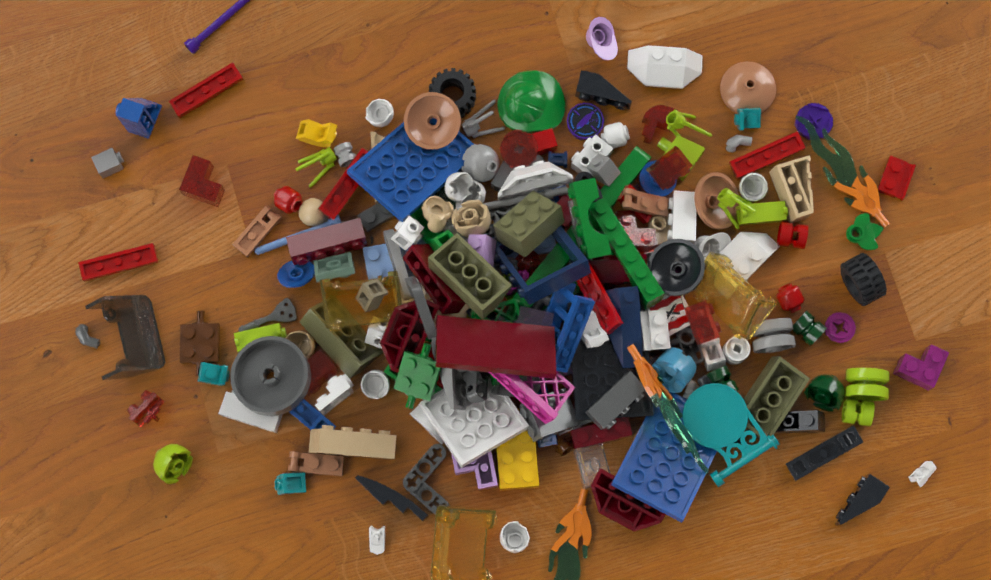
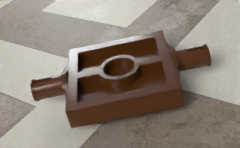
(199, 342)

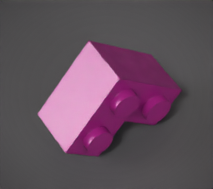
(923, 371)

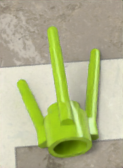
(677, 121)
(325, 157)
(728, 198)

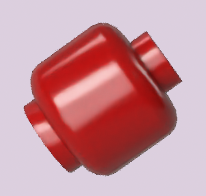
(287, 199)
(790, 297)

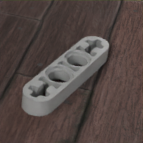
(397, 263)

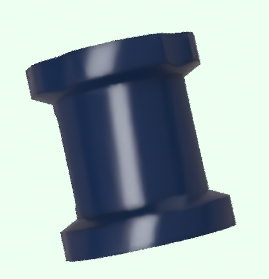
(558, 159)

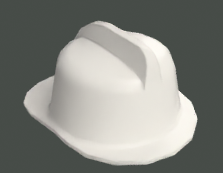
(712, 243)

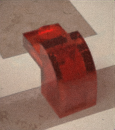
(655, 118)

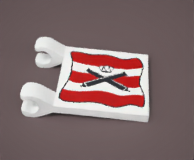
(675, 312)

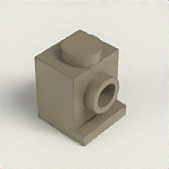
(371, 294)

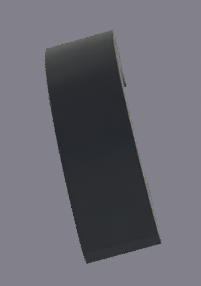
(824, 453)

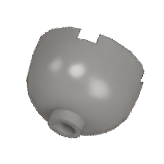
(480, 162)

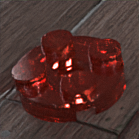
(523, 139)

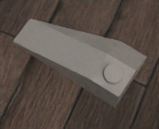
(453, 384)

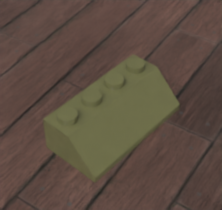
(469, 275)
(343, 346)
(774, 394)

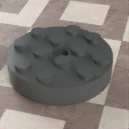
(271, 395)

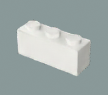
(682, 216)
(235, 410)

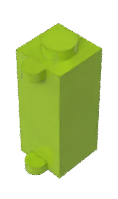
(765, 213)
(244, 337)

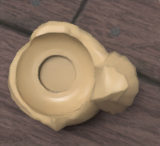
(437, 213)

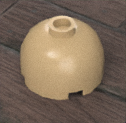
(471, 218)

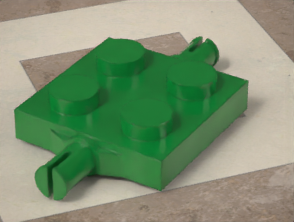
(417, 376)

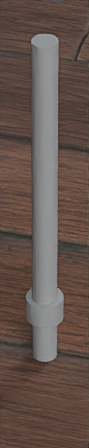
(548, 193)

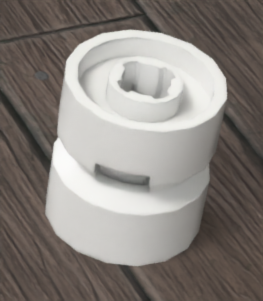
(736, 350)

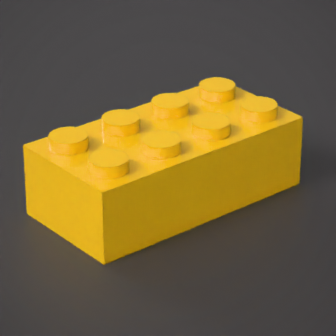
(518, 463)

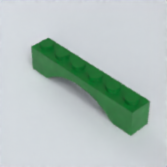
(639, 274)

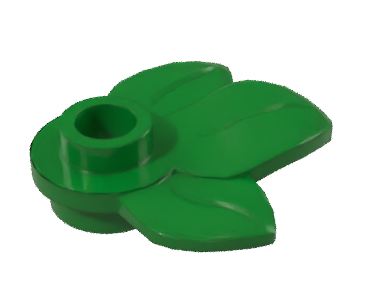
(866, 232)

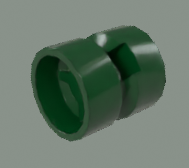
(808, 328)
(722, 376)

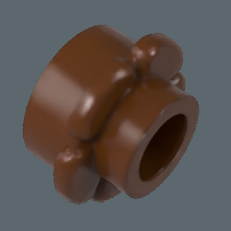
(564, 447)

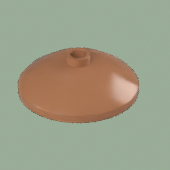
(738, 95)
(418, 118)
(707, 203)

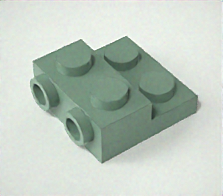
(334, 267)

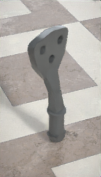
(274, 316)

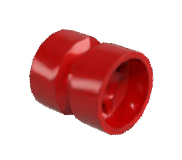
(785, 235)

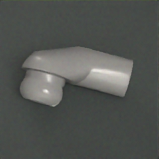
(738, 140)

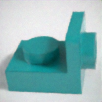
(748, 118)
(213, 374)
(290, 483)

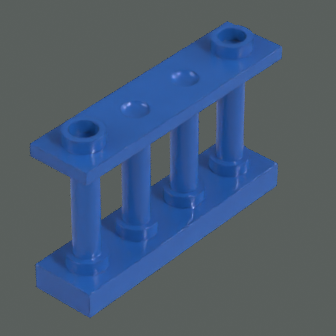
(573, 326)

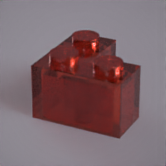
(197, 182)
(642, 238)

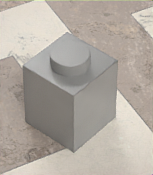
(108, 162)
(603, 169)

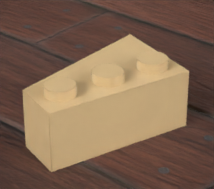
(794, 187)

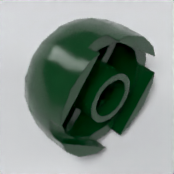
(826, 392)

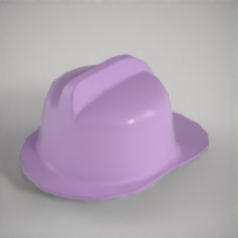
(602, 38)

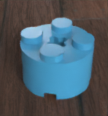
(675, 369)

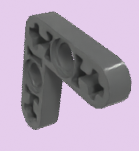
(417, 294)
(421, 485)

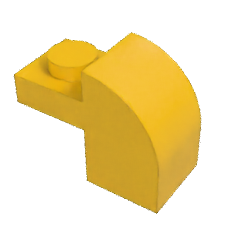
(316, 133)

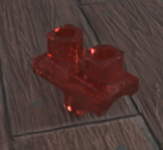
(147, 410)

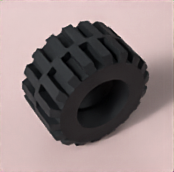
(459, 80)
(863, 279)

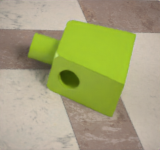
(689, 149)

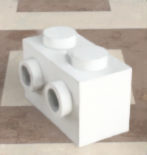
(591, 149)

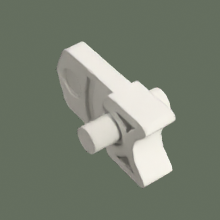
(922, 473)
(377, 540)

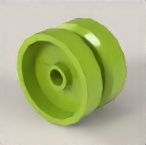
(867, 384)

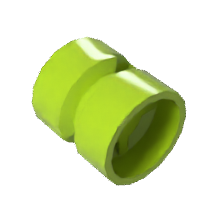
(864, 413)

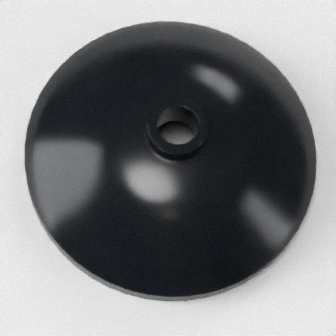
(674, 255)

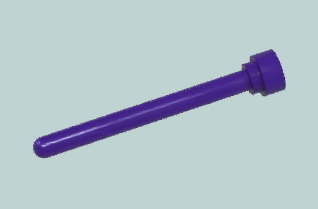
(194, 43)

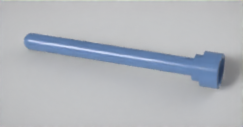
(281, 242)

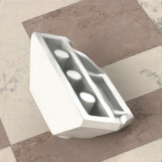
(664, 66)
(535, 177)
(749, 252)

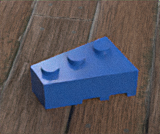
(138, 115)

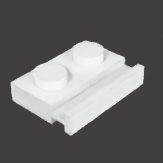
(654, 330)

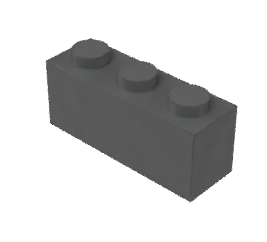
(616, 401)

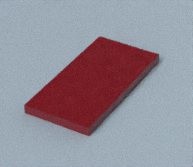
(495, 346)

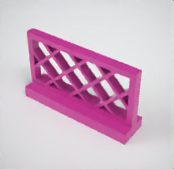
(525, 393)

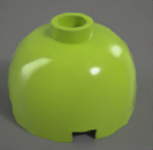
(172, 462)

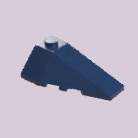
(628, 307)

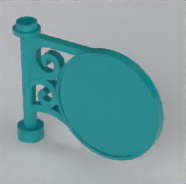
(717, 419)

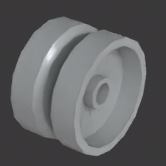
(773, 336)

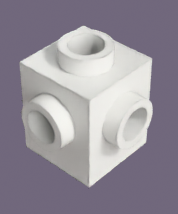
(407, 233)
(375, 333)

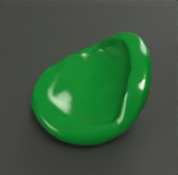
(531, 102)

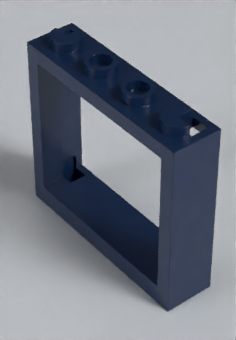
(552, 282)

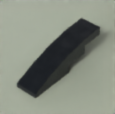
(385, 494)

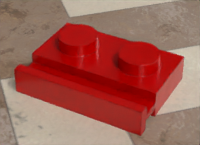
(896, 178)

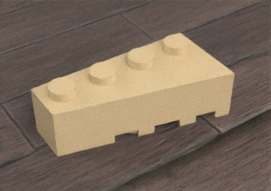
(352, 443)

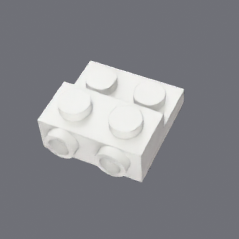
(339, 390)

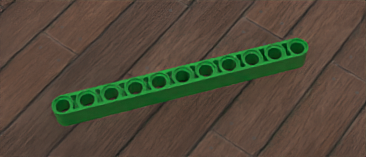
(557, 257)

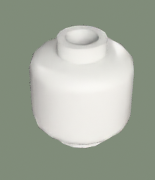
(615, 135)

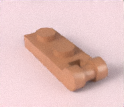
(645, 203)
(256, 231)
(316, 464)

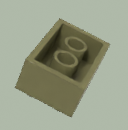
(529, 223)

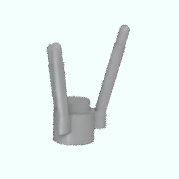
(471, 125)

